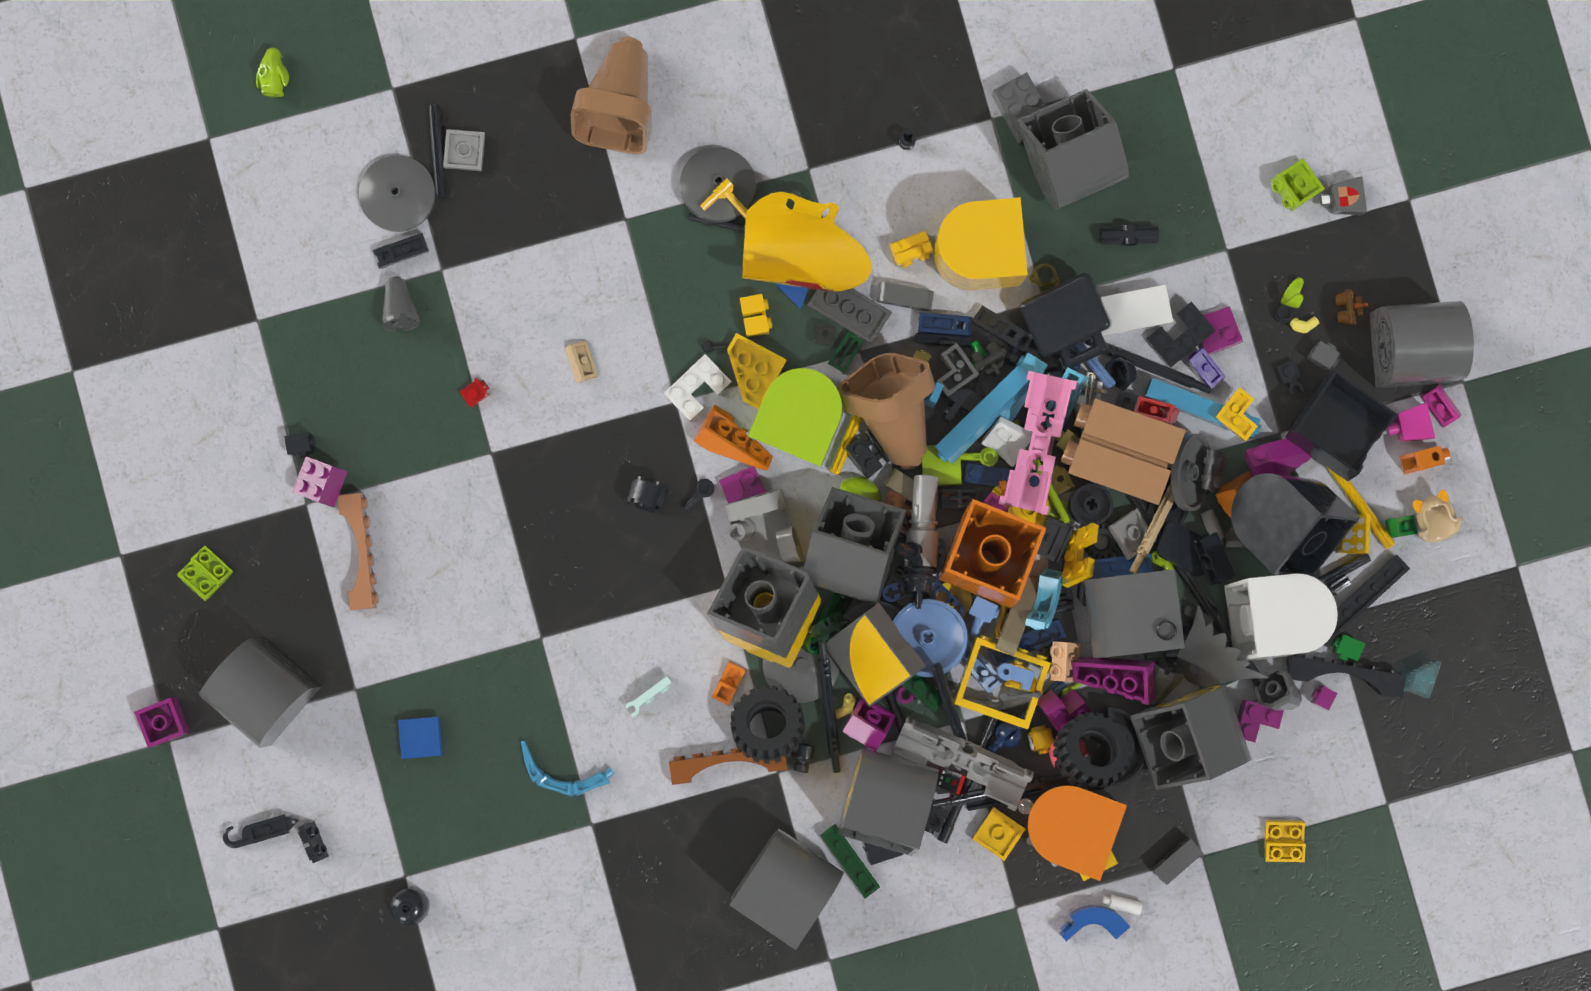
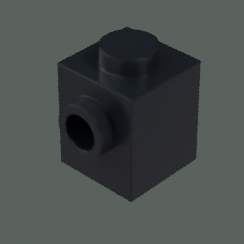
(300, 444)

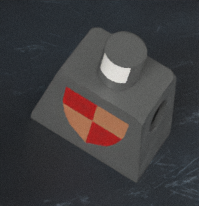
(1346, 197)

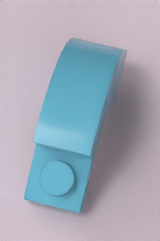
(1046, 600)

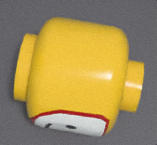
(1040, 739)

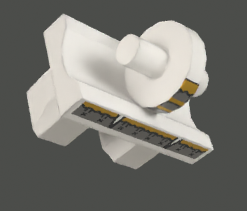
(1091, 390)

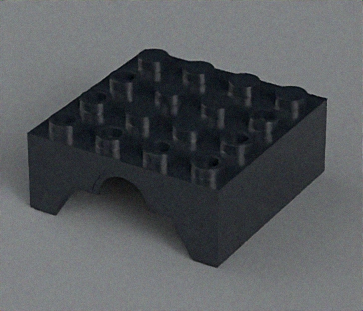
(1340, 425)

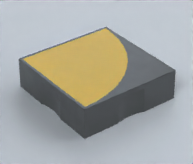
(874, 655)

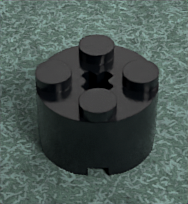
(648, 495)

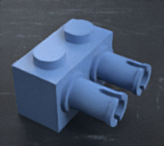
(983, 612)

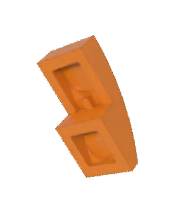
(729, 682)

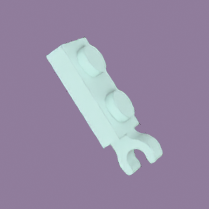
(648, 696)

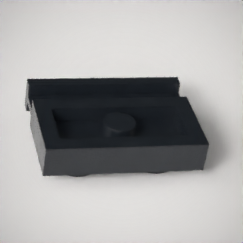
(1054, 539)

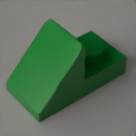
(1401, 526)

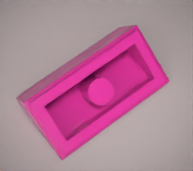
(1441, 405)

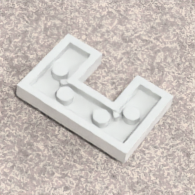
(702, 371)

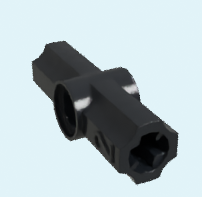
(1129, 235)

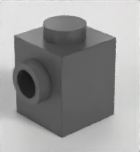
(1324, 355)

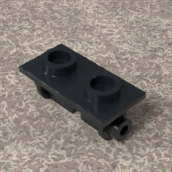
(317, 850)

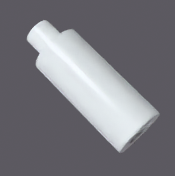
(1123, 904)

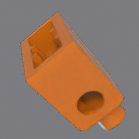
(1424, 459)

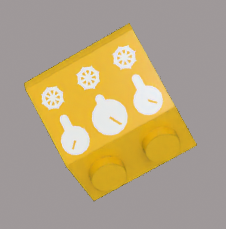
(1358, 538)

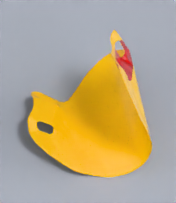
(811, 248)

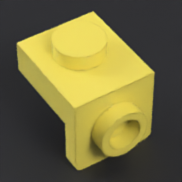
(1065, 436)

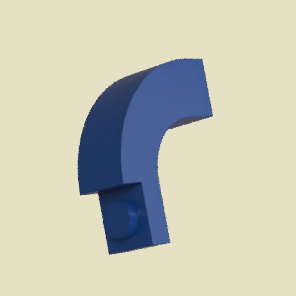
(1094, 915)

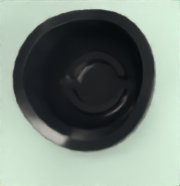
(1122, 372)

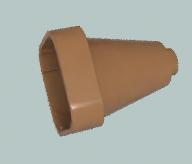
(615, 105)
(891, 401)

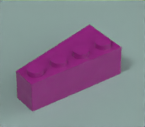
(1122, 676)

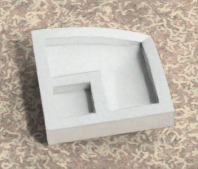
(1007, 439)

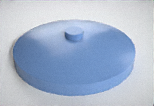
(934, 633)

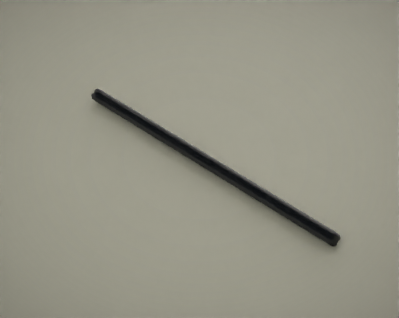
(1196, 588)

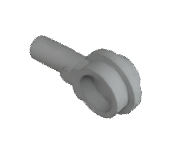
(992, 702)

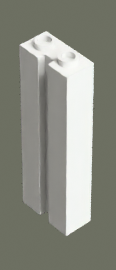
(1137, 310)

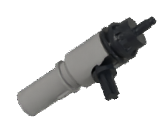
(921, 539)

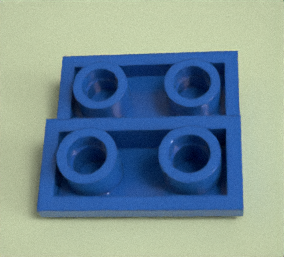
(420, 737)

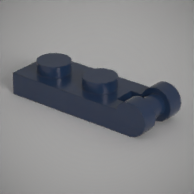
(944, 324)

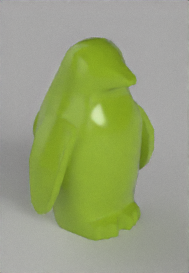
(272, 74)

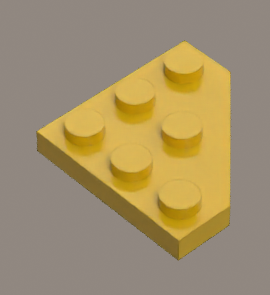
(753, 368)

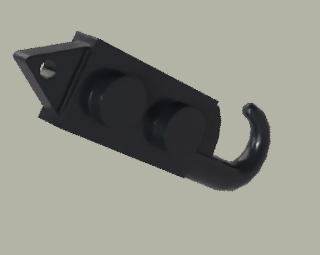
(261, 831)

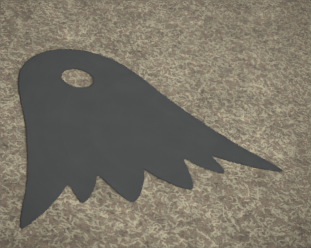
(1211, 656)

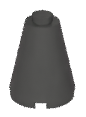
(399, 307)

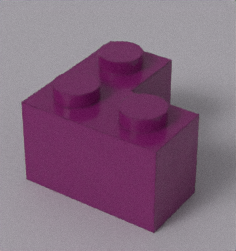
(1062, 710)
(1254, 714)

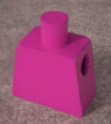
(1413, 424)

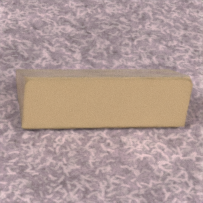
(581, 361)

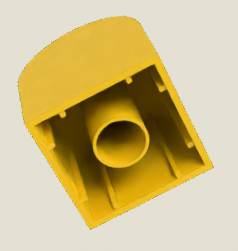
(982, 245)

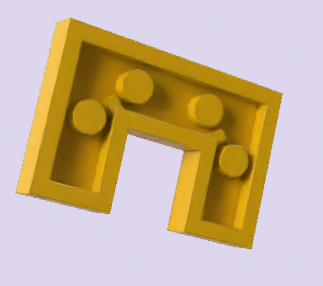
(1075, 567)

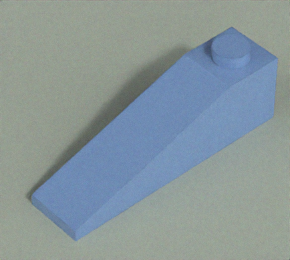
(982, 670)

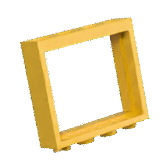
(1020, 653)

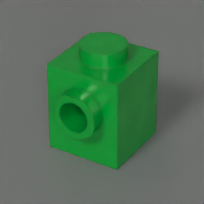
(1347, 648)

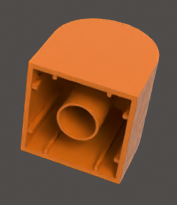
(992, 553)
(1075, 828)

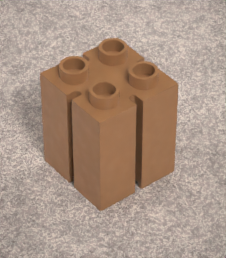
(1123, 450)

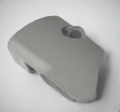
(766, 527)

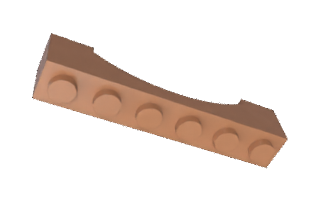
(363, 593)

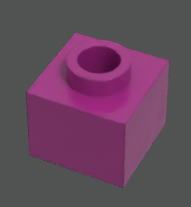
(1323, 697)

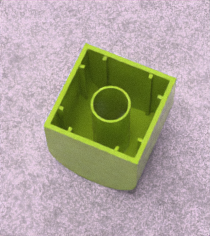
(799, 415)

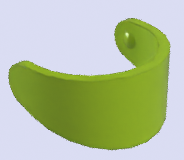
(1292, 294)

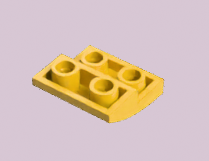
(1284, 841)

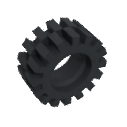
(1110, 548)

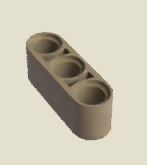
(901, 484)

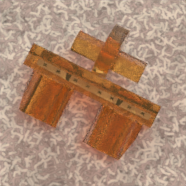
(1347, 298)

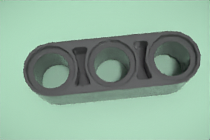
(905, 296)

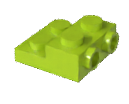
(1296, 185)

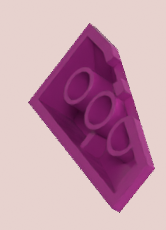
(1276, 458)

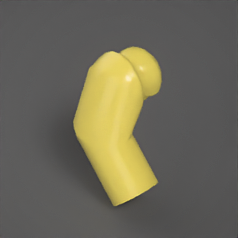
(1302, 326)
(847, 707)

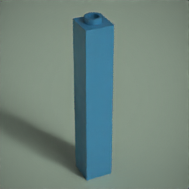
(1190, 403)
(983, 416)

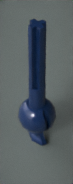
(1009, 734)

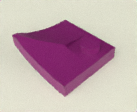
(1226, 333)
(742, 484)

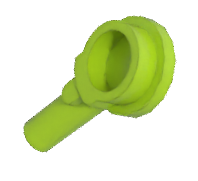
(987, 457)

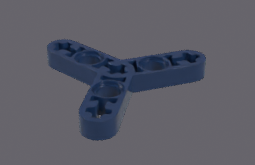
(937, 586)

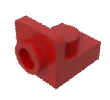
(475, 392)

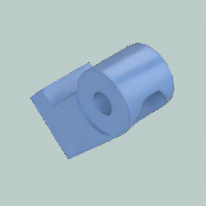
(1008, 671)

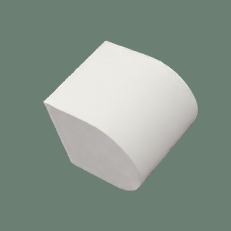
(1279, 615)

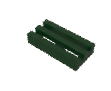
(837, 366)

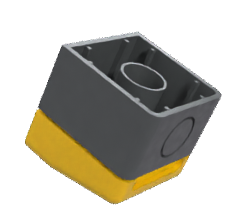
(765, 607)

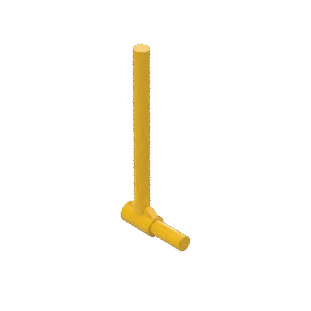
(724, 191)

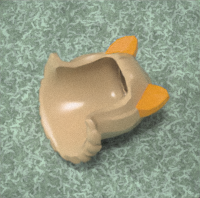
(1436, 517)

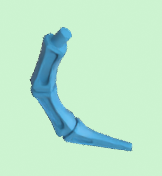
(565, 787)

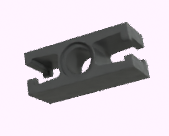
(1177, 860)

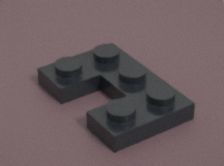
(1174, 350)

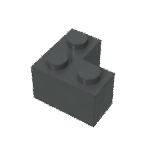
(960, 370)

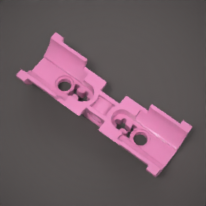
(1018, 489)

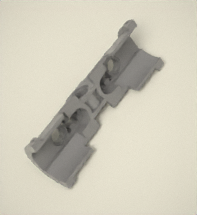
(1003, 780)

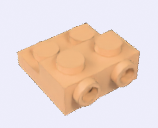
(1062, 657)

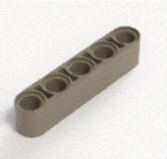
(1016, 618)

